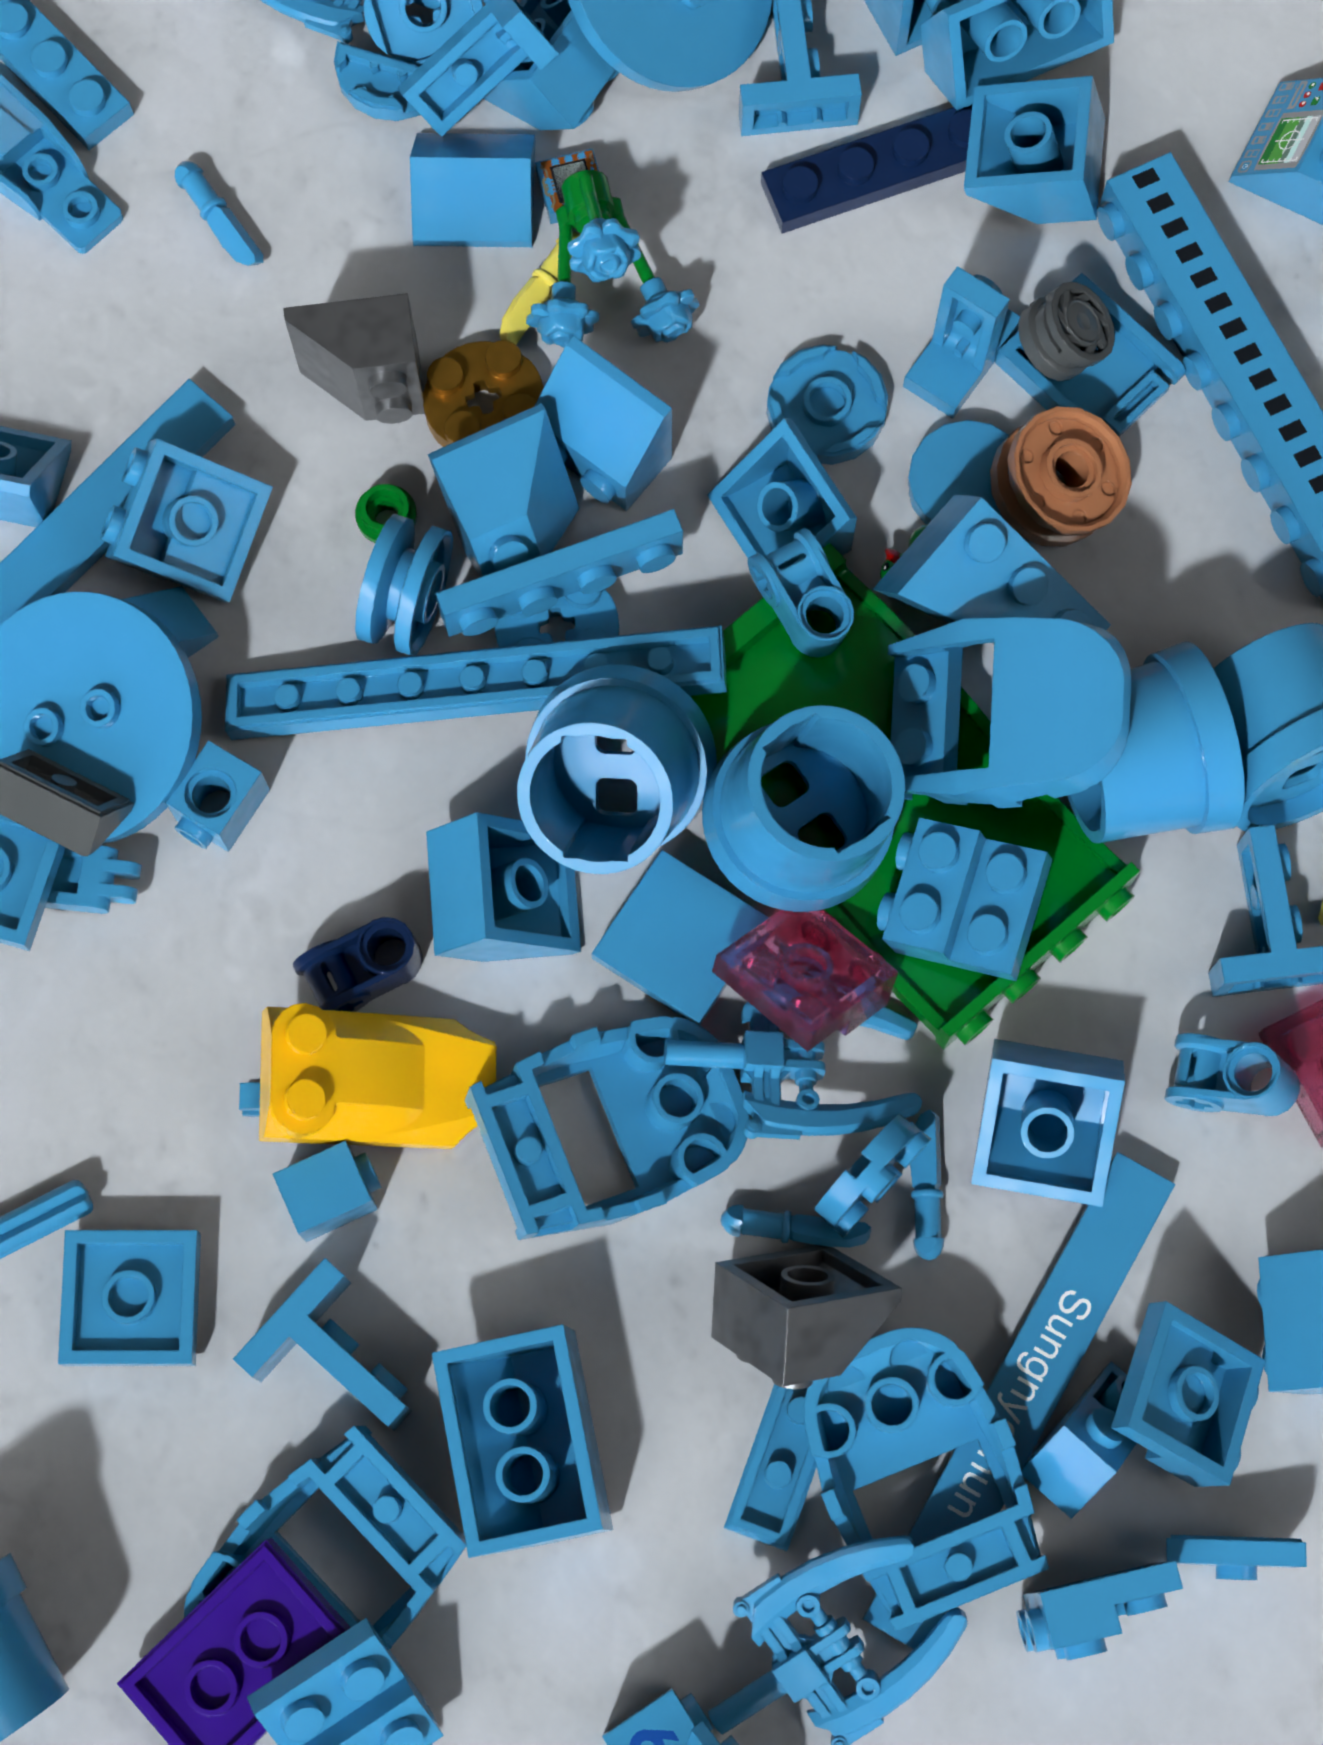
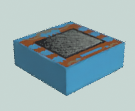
(554, 171)

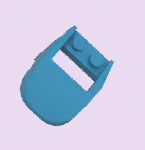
(1053, 709)
(668, 1120)
(895, 1408)
(377, 1501)

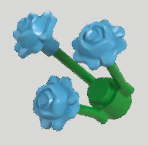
(604, 253)

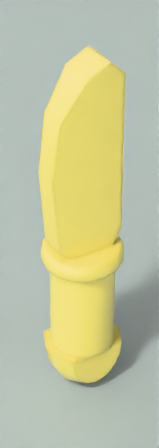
(535, 291)

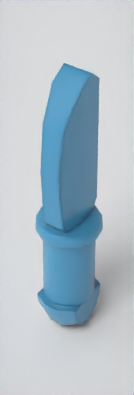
(217, 214)
(926, 1193)
(785, 1226)

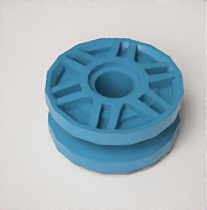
(403, 584)

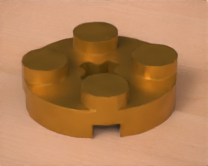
(471, 369)

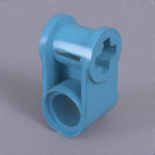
(798, 582)
(1219, 1075)

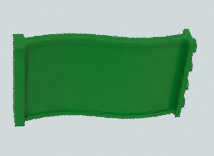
(774, 678)

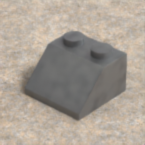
(361, 354)
(799, 1311)

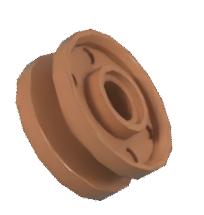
(1086, 456)

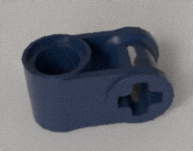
(354, 965)

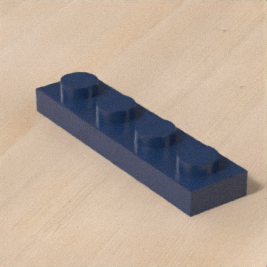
(868, 169)

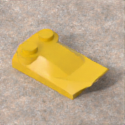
(368, 1078)

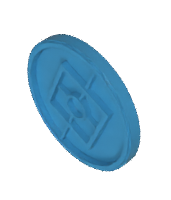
(673, 41)
(101, 696)

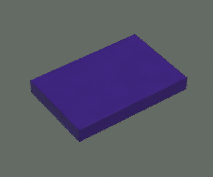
(228, 1648)

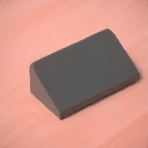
(59, 802)

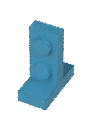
(475, 62)
(802, 96)
(965, 341)
(1273, 923)
(328, 1345)

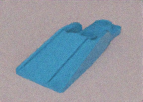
(47, 176)

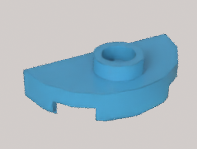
(372, 82)
(1236, 1556)

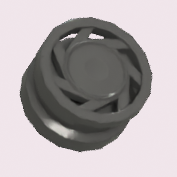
(1064, 331)

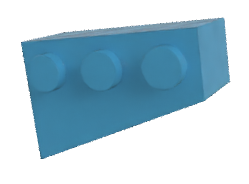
(981, 568)

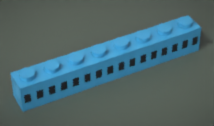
(1224, 347)

